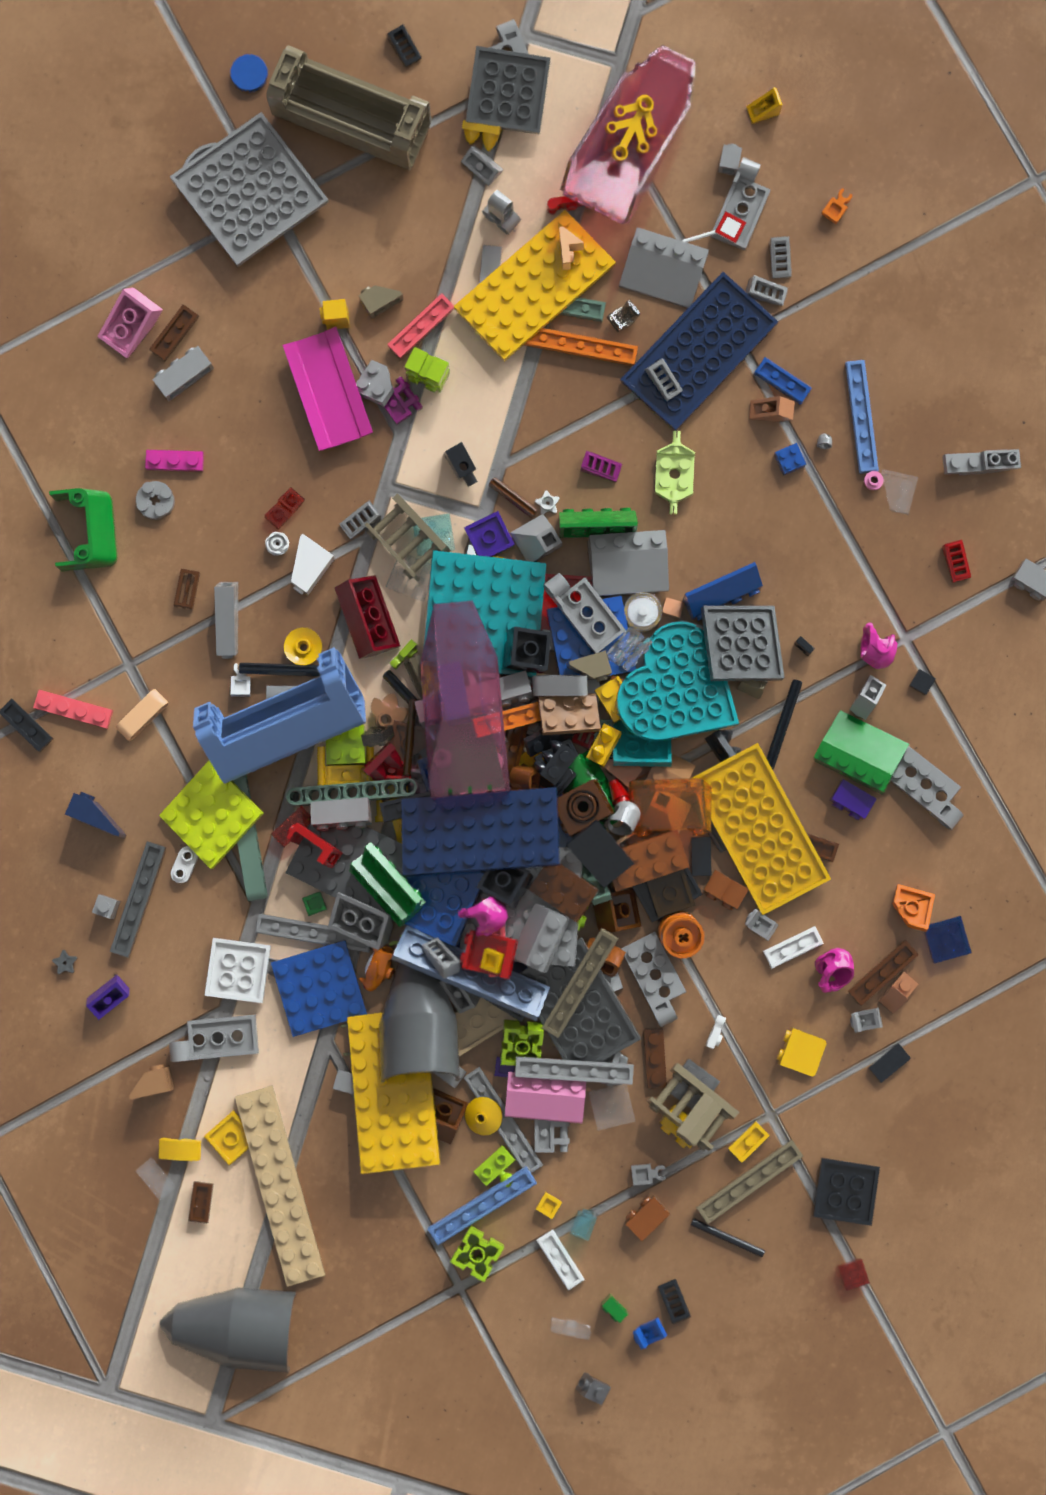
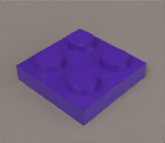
(489, 535)

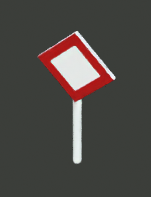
(729, 228)

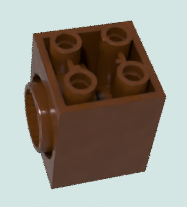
(571, 812)

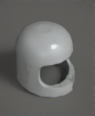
(628, 814)

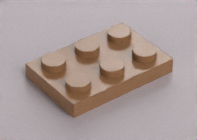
(569, 714)

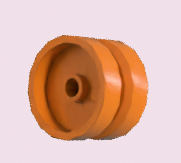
(681, 923)

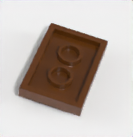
(564, 891)

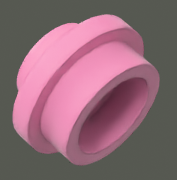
(873, 486)

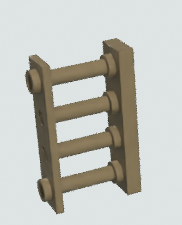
(413, 520)
(694, 1087)

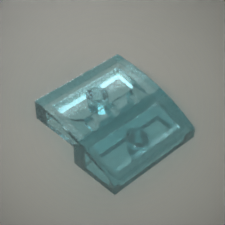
(442, 527)

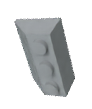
(360, 921)
(541, 937)

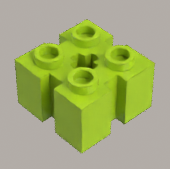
(427, 370)
(513, 1034)
(464, 1256)

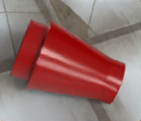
(618, 792)

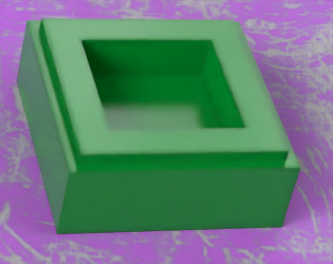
(314, 903)

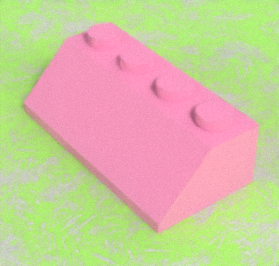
(545, 1099)

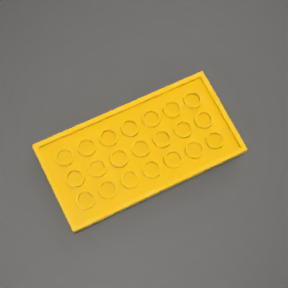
(532, 287)
(762, 830)
(392, 1116)

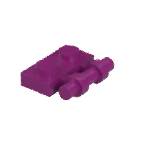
(397, 407)

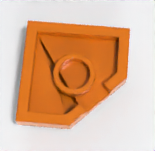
(914, 906)

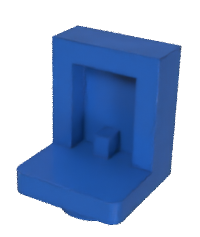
(649, 1333)

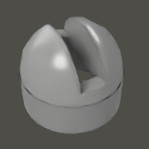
(824, 441)

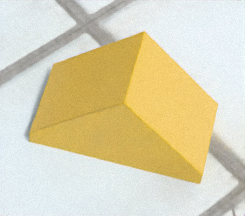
(765, 107)

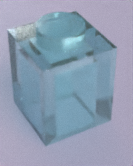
(583, 1224)

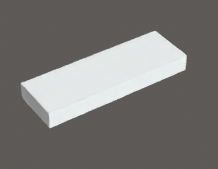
(793, 947)
(560, 1259)

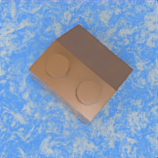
(679, 769)
(153, 1082)

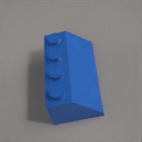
(724, 590)

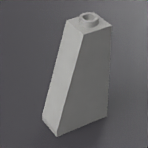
(226, 619)

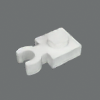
(240, 684)
(714, 1036)

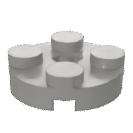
(150, 490)

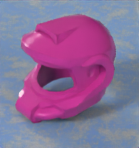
(876, 651)
(489, 914)
(838, 964)

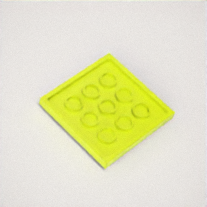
(211, 815)

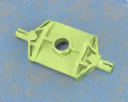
(679, 458)

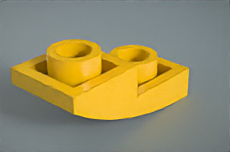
(180, 1149)

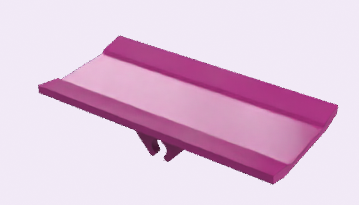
(328, 389)

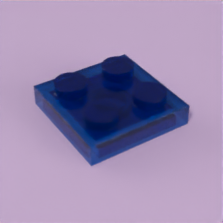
(947, 939)

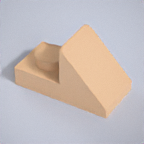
(568, 244)

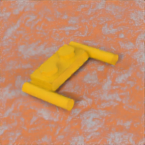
(340, 773)

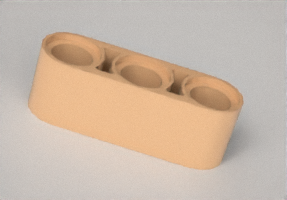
(142, 715)

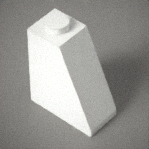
(309, 565)

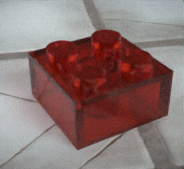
(853, 1274)

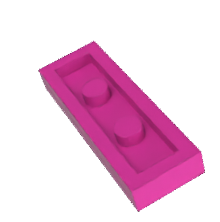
(174, 460)

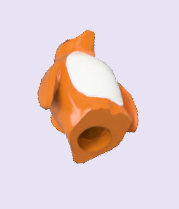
(378, 968)

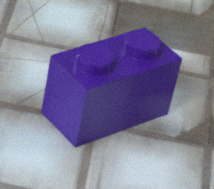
(852, 800)
(107, 997)

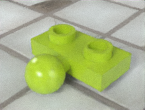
(495, 1167)

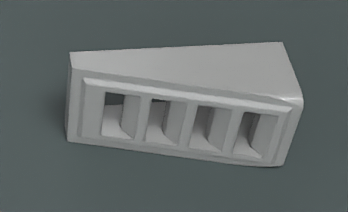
(775, 242)
(764, 296)
(669, 376)
(362, 510)
(446, 968)

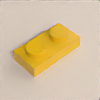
(748, 1141)

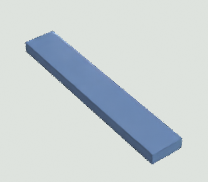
(861, 416)
(481, 1206)

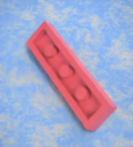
(421, 326)
(73, 709)

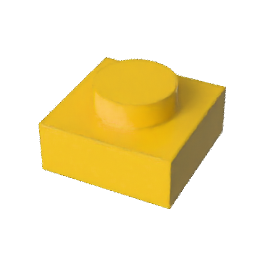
(492, 960)
(548, 1205)

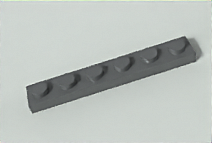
(138, 899)

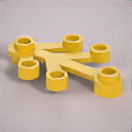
(633, 125)

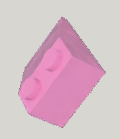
(129, 321)

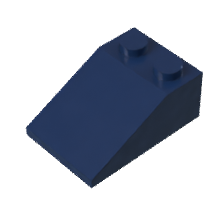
(91, 812)

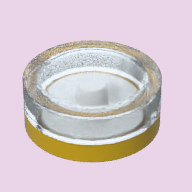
(643, 612)

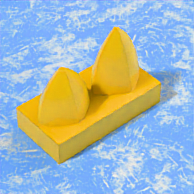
(489, 133)
(604, 745)

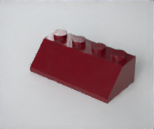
(367, 616)

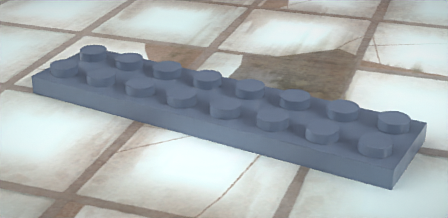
(516, 994)

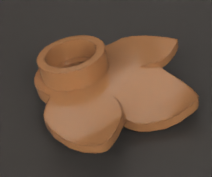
(388, 708)

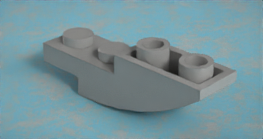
(982, 462)

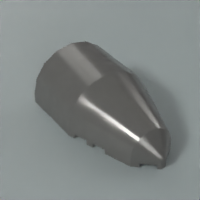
(417, 1027)
(235, 1328)

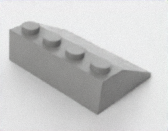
(663, 268)
(629, 562)

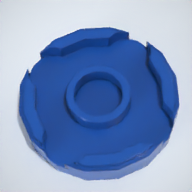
(249, 73)

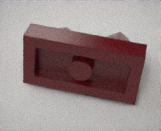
(387, 755)

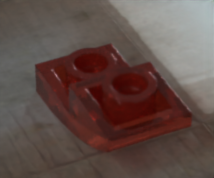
(284, 508)
(299, 816)

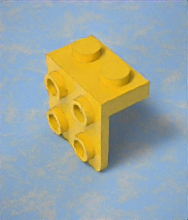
(801, 1051)

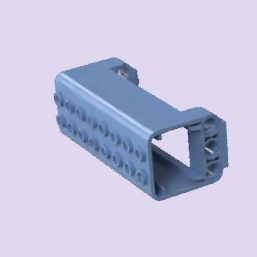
(283, 722)

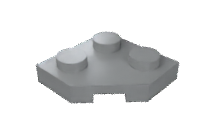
(375, 383)

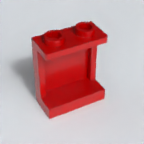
(330, 853)
(472, 957)

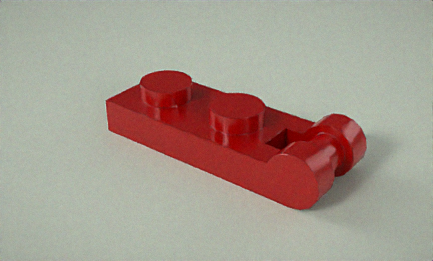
(562, 203)

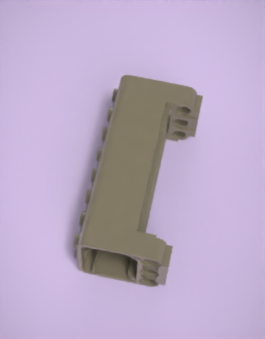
(348, 109)

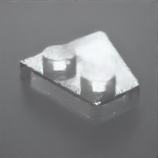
(899, 490)

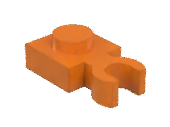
(835, 208)

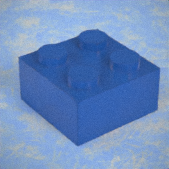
(790, 459)

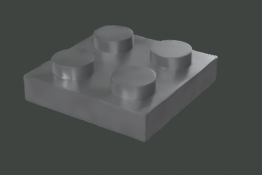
(681, 1088)

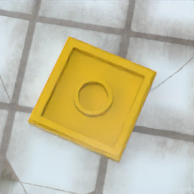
(228, 1138)

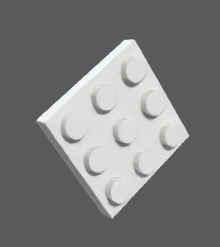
(237, 970)

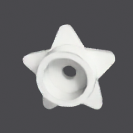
(547, 498)

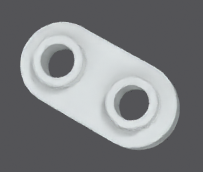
(184, 864)

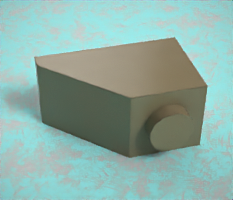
(379, 299)
(594, 666)

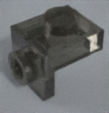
(623, 316)

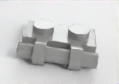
(545, 1136)

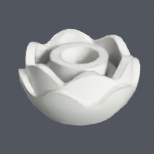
(271, 542)

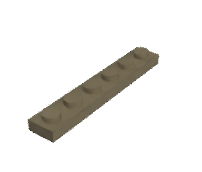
(580, 982)
(749, 1181)

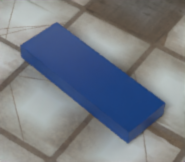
(782, 380)

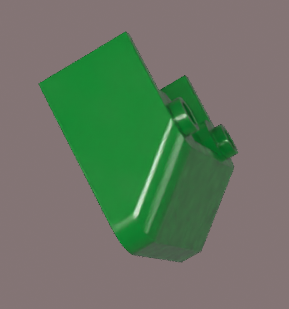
(101, 545)

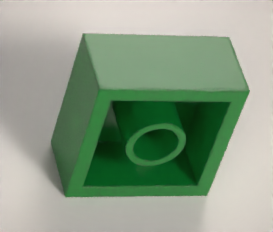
(612, 1306)

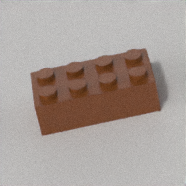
(652, 859)

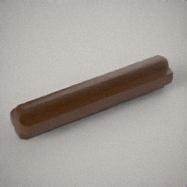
(513, 497)

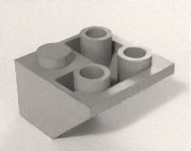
(536, 539)

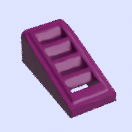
(595, 457)

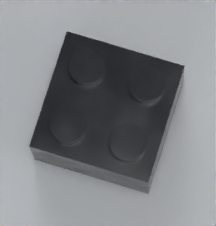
(527, 650)
(506, 885)

